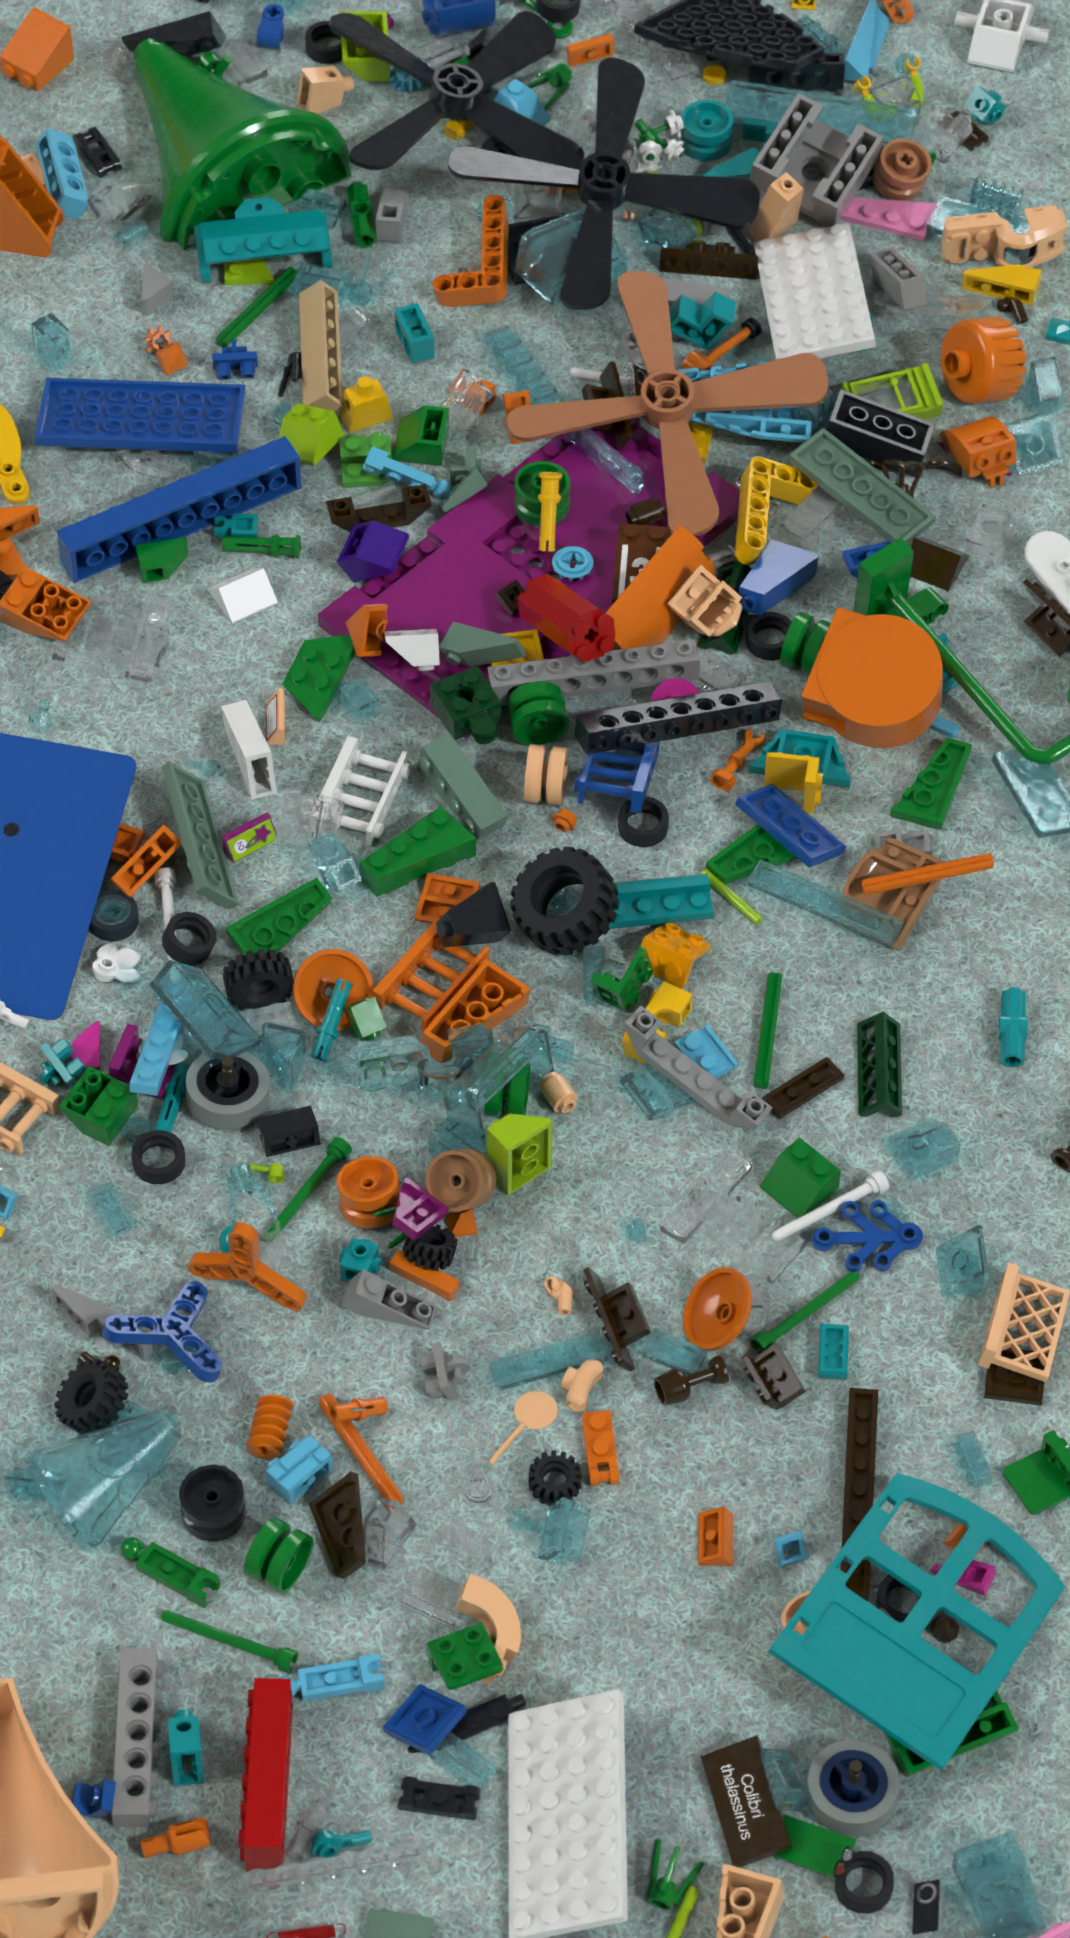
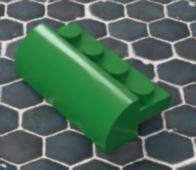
(992, 1724)

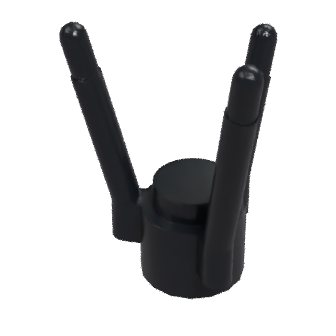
(293, 368)

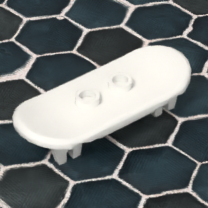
(1050, 561)

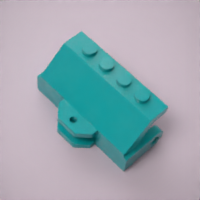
(261, 234)

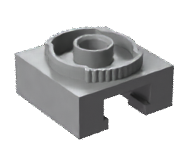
(806, 142)

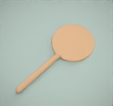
(532, 1411)

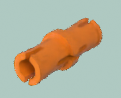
(343, 1412)

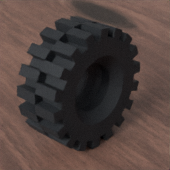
(258, 979)
(91, 1396)

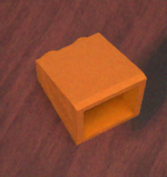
(37, 50)

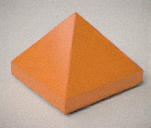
(461, 1223)

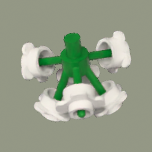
(652, 147)

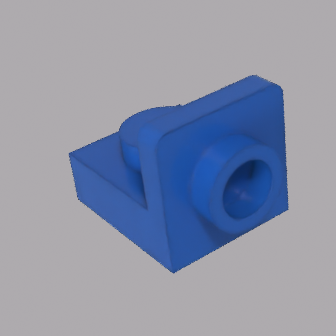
(94, 1800)

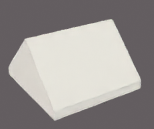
(244, 594)

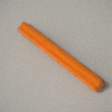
(927, 873)
(363, 1453)

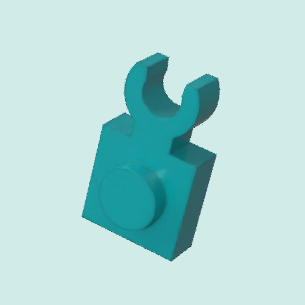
(240, 526)

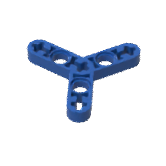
(172, 1331)

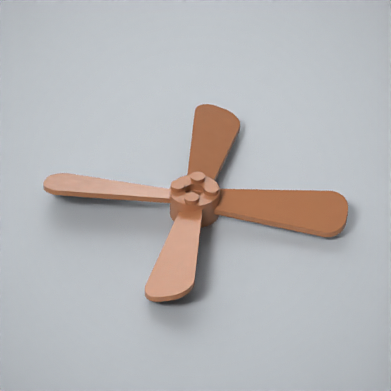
(671, 399)

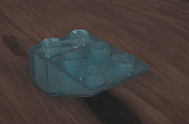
(998, 1887)

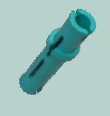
(331, 1020)
(178, 1078)

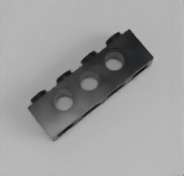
(831, 64)

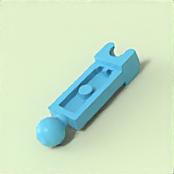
(378, 462)
(339, 1678)

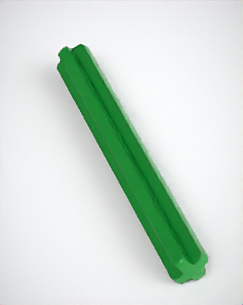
(259, 305)
(767, 1030)

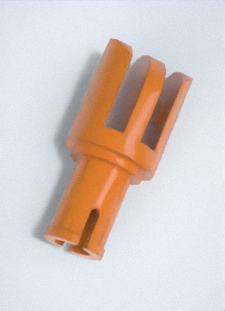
(179, 1839)

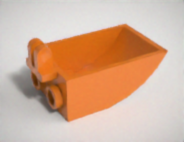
(982, 448)

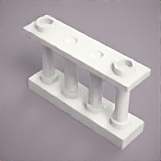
(342, 775)

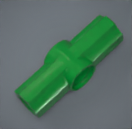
(361, 214)

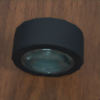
(114, 927)

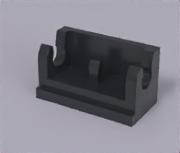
(288, 1131)

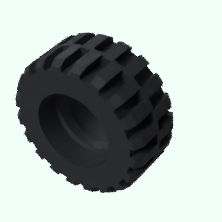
(548, 876)

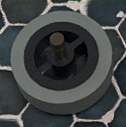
(228, 1090)

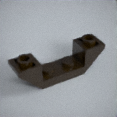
(413, 503)

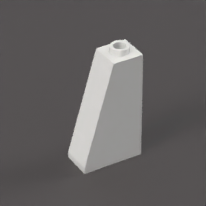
(250, 749)

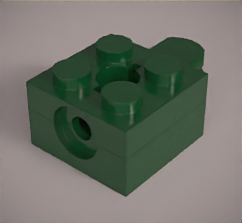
(467, 705)

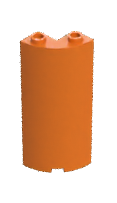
(641, 610)

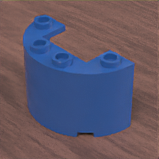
(457, 16)

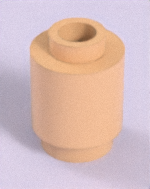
(558, 1092)

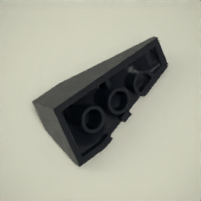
(186, 35)

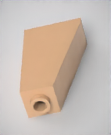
(778, 209)

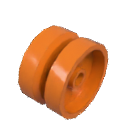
(368, 1187)

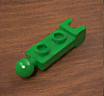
(171, 1570)

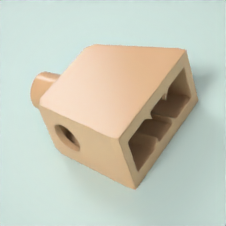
(322, 88)

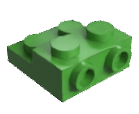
(353, 455)

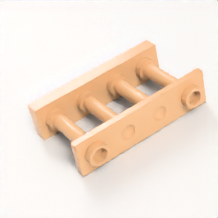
(22, 1089)

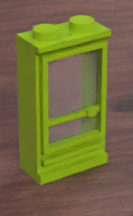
(905, 390)

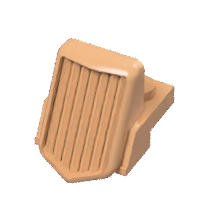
(706, 604)

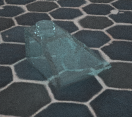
(923, 1148)

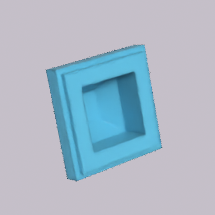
(10, 1199)
(792, 1540)

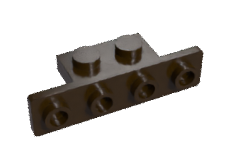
(709, 260)
(610, 388)
(1048, 620)
(620, 1314)

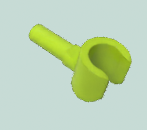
(274, 1171)

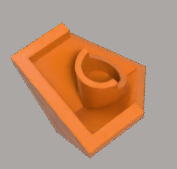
(368, 628)

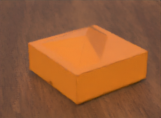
(171, 358)

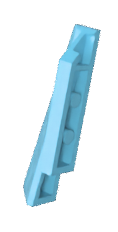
(866, 43)

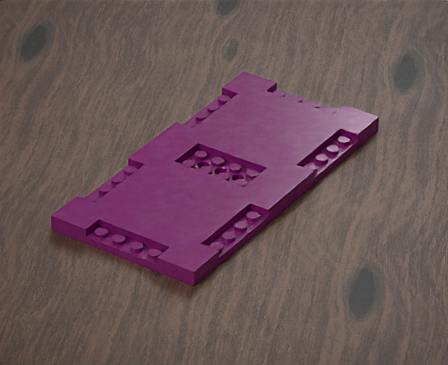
(470, 557)

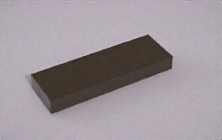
(803, 1087)

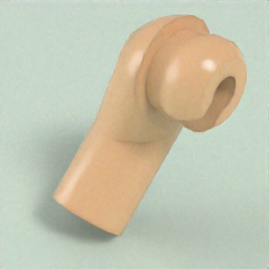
(561, 1292)

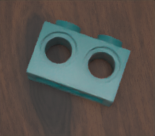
(414, 333)

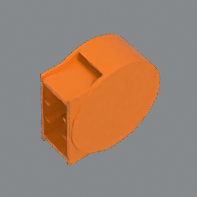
(875, 680)

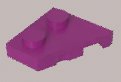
(416, 1210)

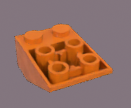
(41, 606)

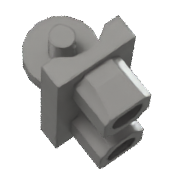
(446, 1370)

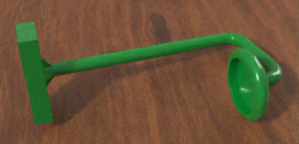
(884, 585)

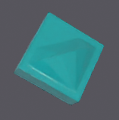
(1058, 331)

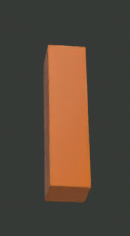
(434, 1281)

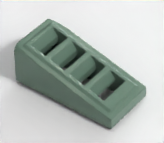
(467, 487)

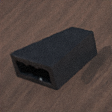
(475, 920)

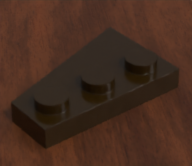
(341, 1524)

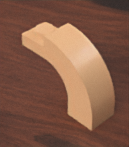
(496, 1612)

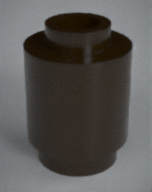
(645, 512)

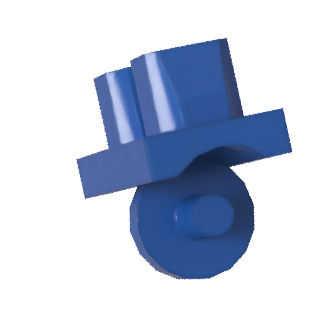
(235, 358)

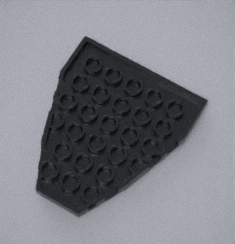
(732, 32)

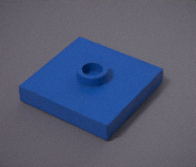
(424, 1719)

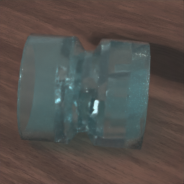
(816, 413)

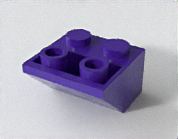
(371, 551)

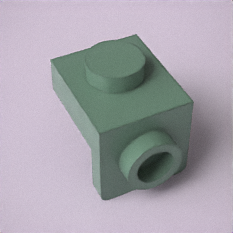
(458, 473)

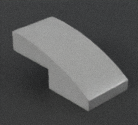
(918, 840)

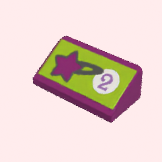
(249, 837)

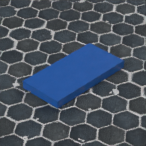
(790, 825)

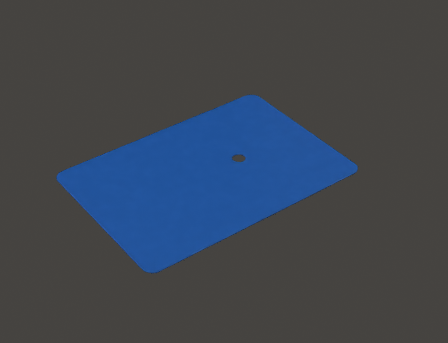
(54, 867)

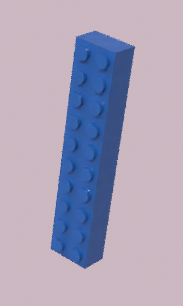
(179, 508)

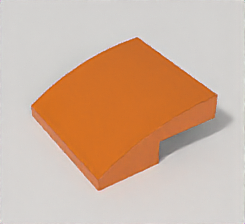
(441, 895)

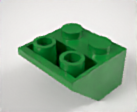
(422, 436)
(99, 1105)

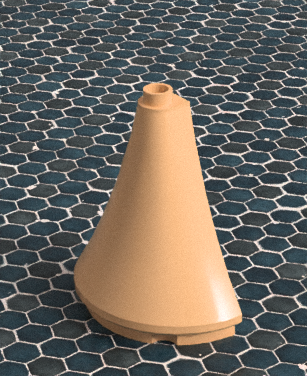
(52, 1865)

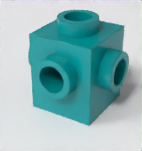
(985, 105)
(359, 1256)

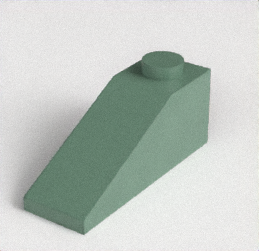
(477, 646)

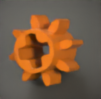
(155, 335)

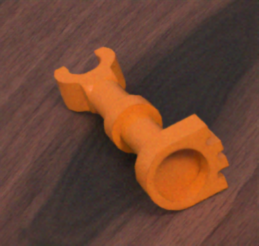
(724, 778)

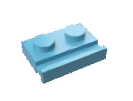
(707, 1051)

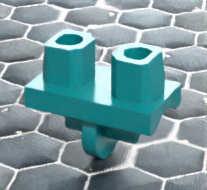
(57, 1054)

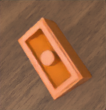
(715, 1537)

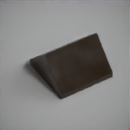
(936, 563)

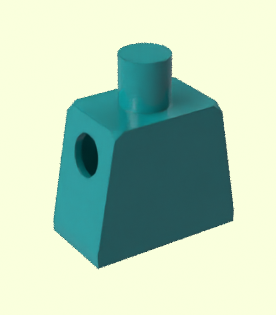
(184, 1740)

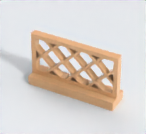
(1000, 1322)

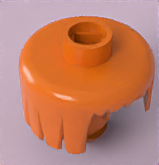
(982, 360)

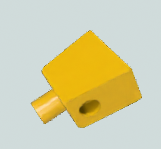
(364, 405)

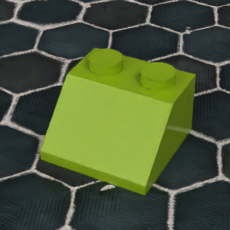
(311, 431)

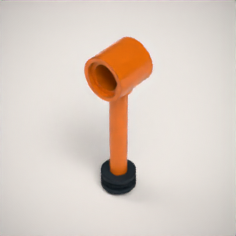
(750, 329)

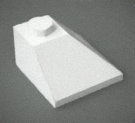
(416, 646)

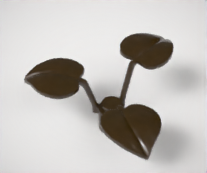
(916, 466)

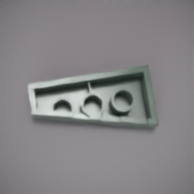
(460, 786)

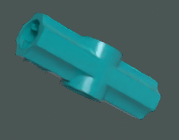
(1013, 1027)

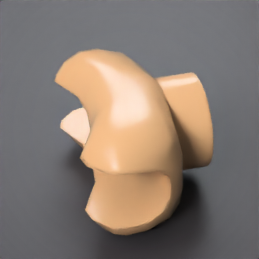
(580, 1382)

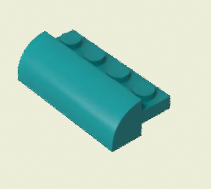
(663, 901)

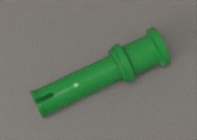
(276, 545)

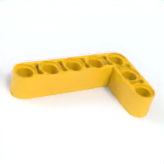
(758, 483)

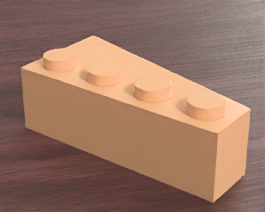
(748, 1903)

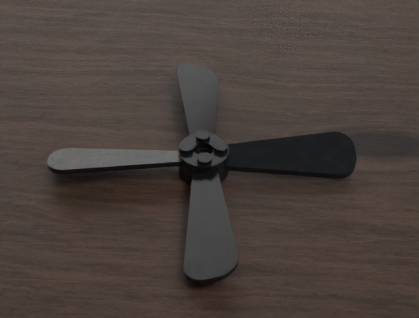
(457, 93)
(607, 182)

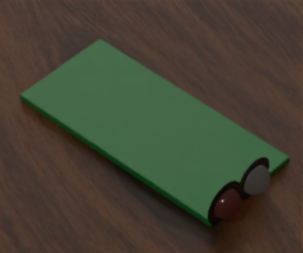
(817, 1847)

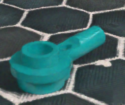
(328, 1842)

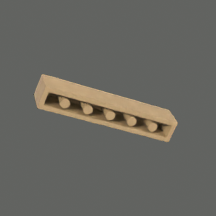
(320, 347)

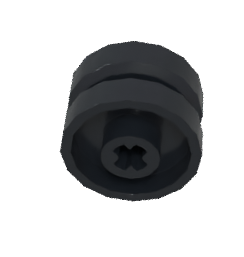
(212, 1503)

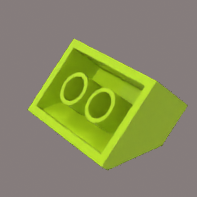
(362, 62)
(519, 1149)

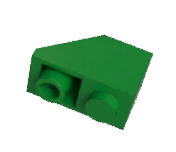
(160, 558)

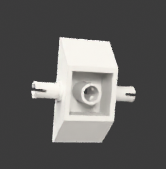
(1000, 33)

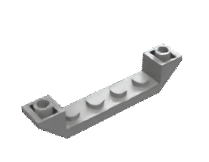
(690, 1076)

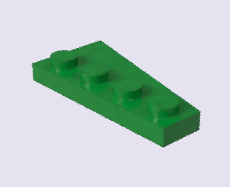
(279, 920)

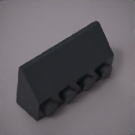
(878, 430)

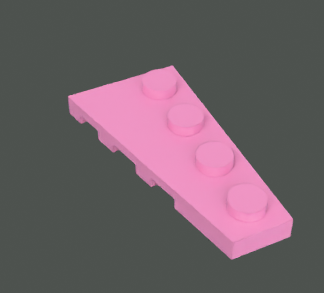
(891, 216)

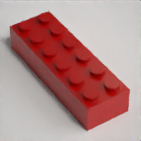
(266, 1774)

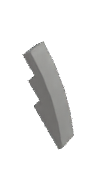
(91, 1316)

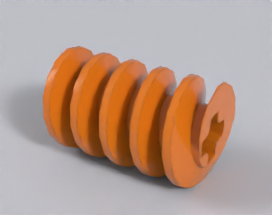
(269, 1426)

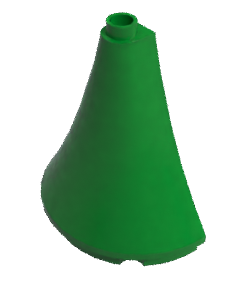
(228, 144)

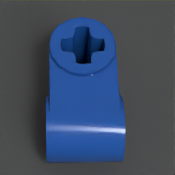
(271, 27)

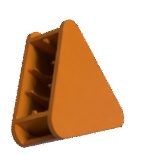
(26, 207)

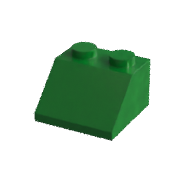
(801, 1178)

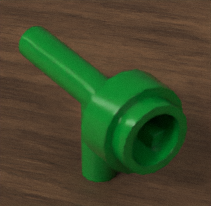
(212, 63)

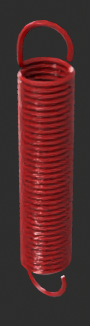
(324, 1931)

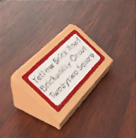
(275, 718)

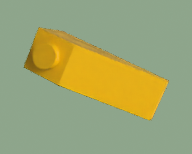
(1004, 281)

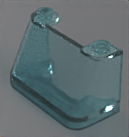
(547, 253)

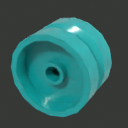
(707, 130)

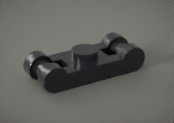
(97, 150)
(439, 1799)

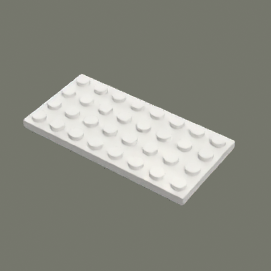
(814, 293)
(567, 1816)

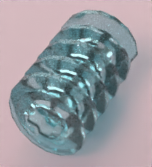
(995, 197)

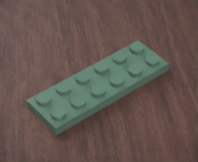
(861, 488)
(199, 835)

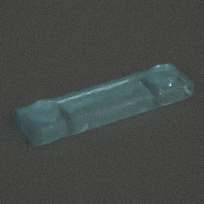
(609, 459)
(547, 1361)

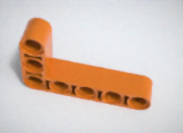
(491, 282)

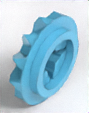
(398, 81)
(563, 558)

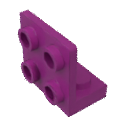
(125, 1060)

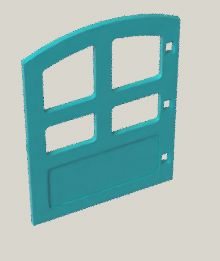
(885, 1665)

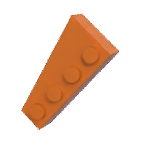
(485, 998)

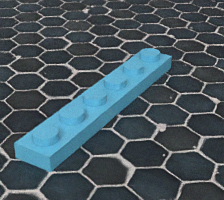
(156, 1053)

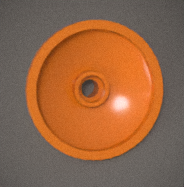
(320, 973)
(717, 1308)

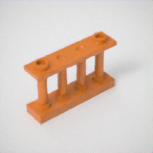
(420, 956)

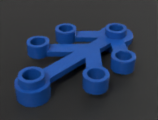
(871, 1236)

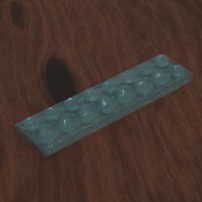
(839, 112)

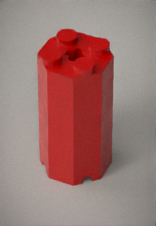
(567, 618)

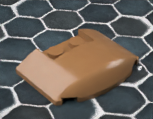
(904, 902)

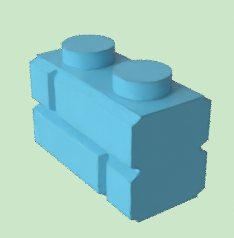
(298, 1469)

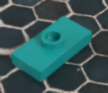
(833, 1351)

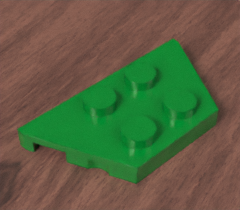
(319, 672)

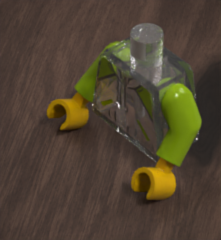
(899, 91)

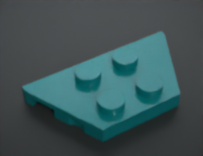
(809, 744)

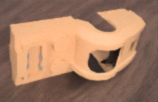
(989, 236)

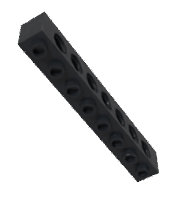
(677, 717)

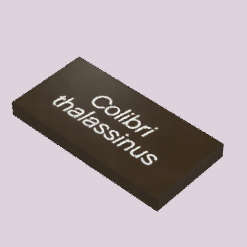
(745, 1803)

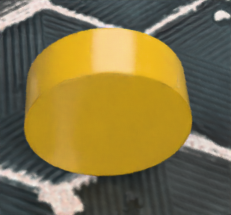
(714, 75)

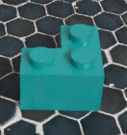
(704, 322)

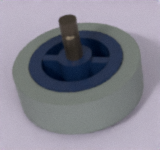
(853, 1787)

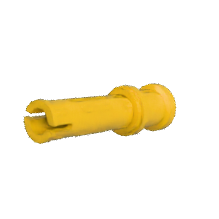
(549, 497)

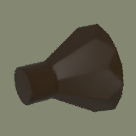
(944, 1628)

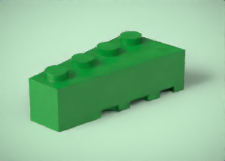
(421, 849)

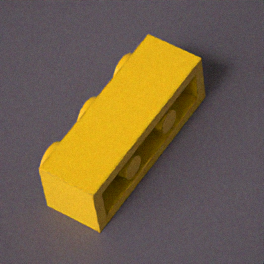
(457, 128)

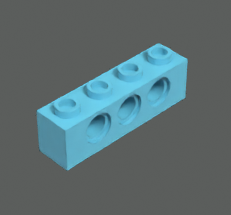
(62, 172)

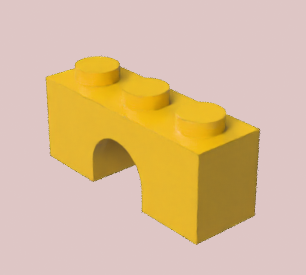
(668, 1005)

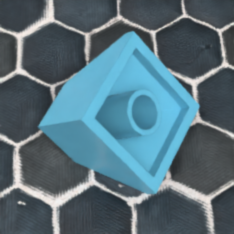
(523, 101)

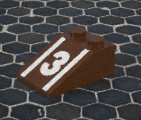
(633, 551)

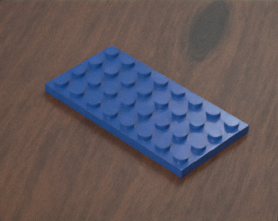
(140, 415)

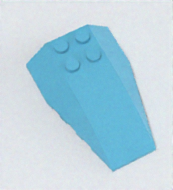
(755, 423)

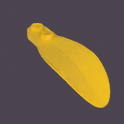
(10, 460)

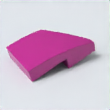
(88, 1046)
(975, 1578)

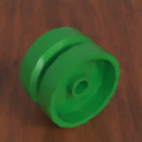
(528, 486)
(803, 642)
(538, 713)
(515, 1094)
(278, 1555)

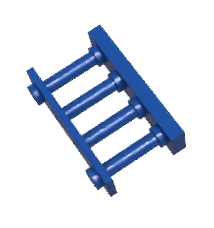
(639, 778)

